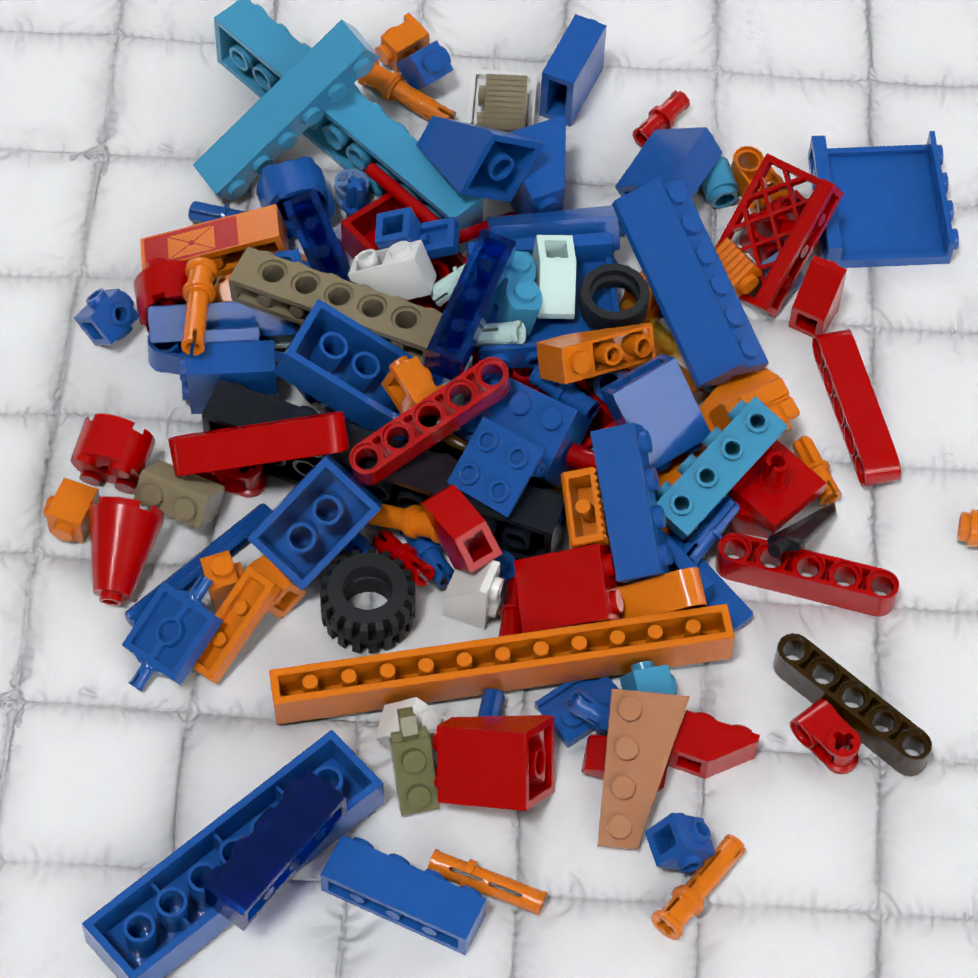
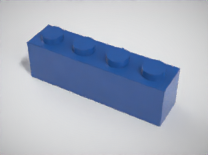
(631, 502)
(404, 893)

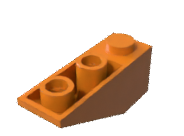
(594, 352)

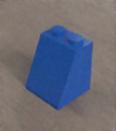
(478, 157)
(545, 182)

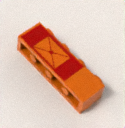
(220, 239)

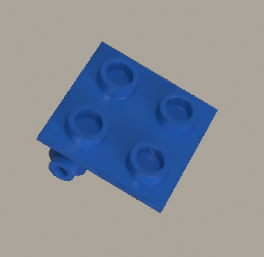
(497, 466)

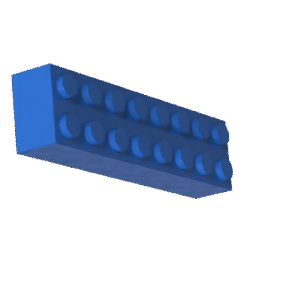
(165, 912)

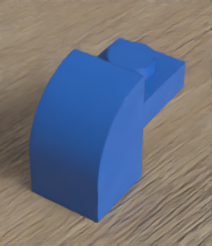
(438, 236)

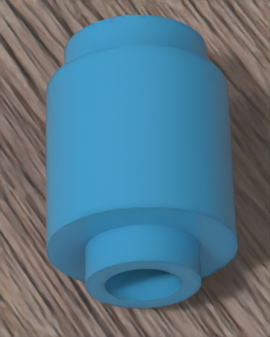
(720, 185)

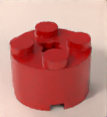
(159, 285)
(112, 452)

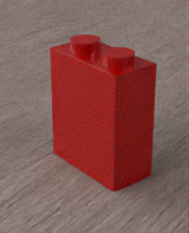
(567, 588)

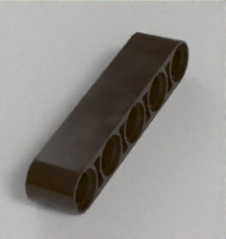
(846, 687)

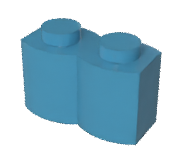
(520, 294)

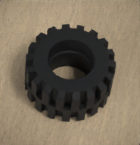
(367, 574)

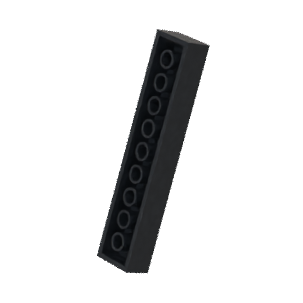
(529, 531)

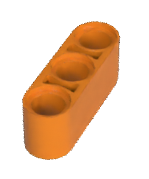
(664, 593)

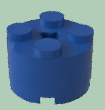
(289, 180)

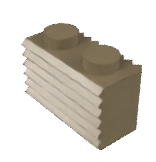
(503, 102)
(181, 497)

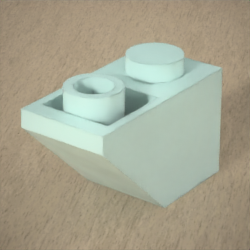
(555, 275)

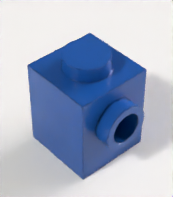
(425, 65)

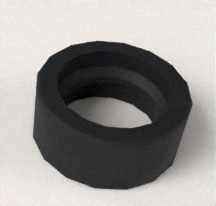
(613, 276)

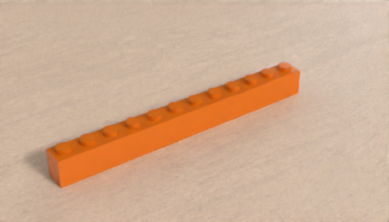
(501, 663)

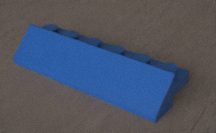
(689, 282)

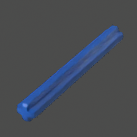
(187, 575)

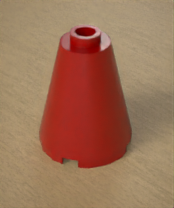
(120, 545)

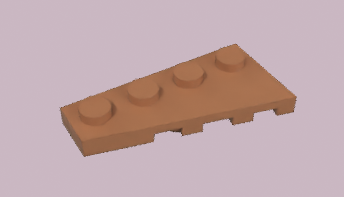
(636, 754)

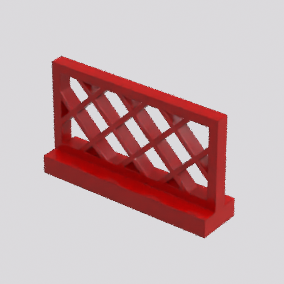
(799, 241)

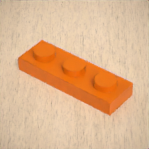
(240, 616)

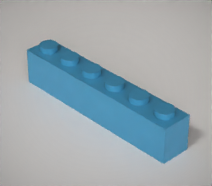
(286, 111)

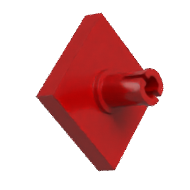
(777, 487)

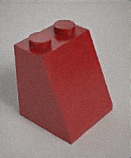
(495, 761)

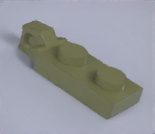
(413, 765)

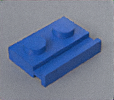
(566, 724)

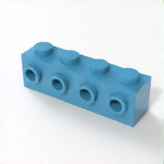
(720, 466)

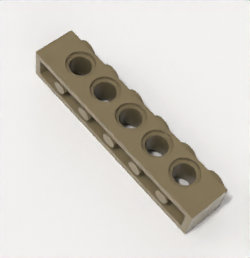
(293, 288)

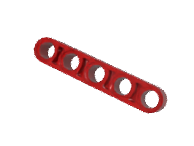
(437, 404)
(856, 408)
(259, 443)
(825, 573)

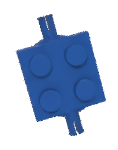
(172, 633)

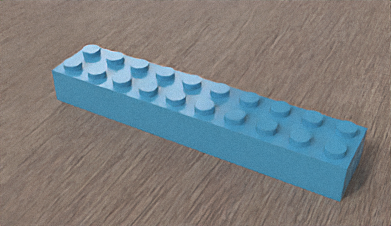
(352, 129)

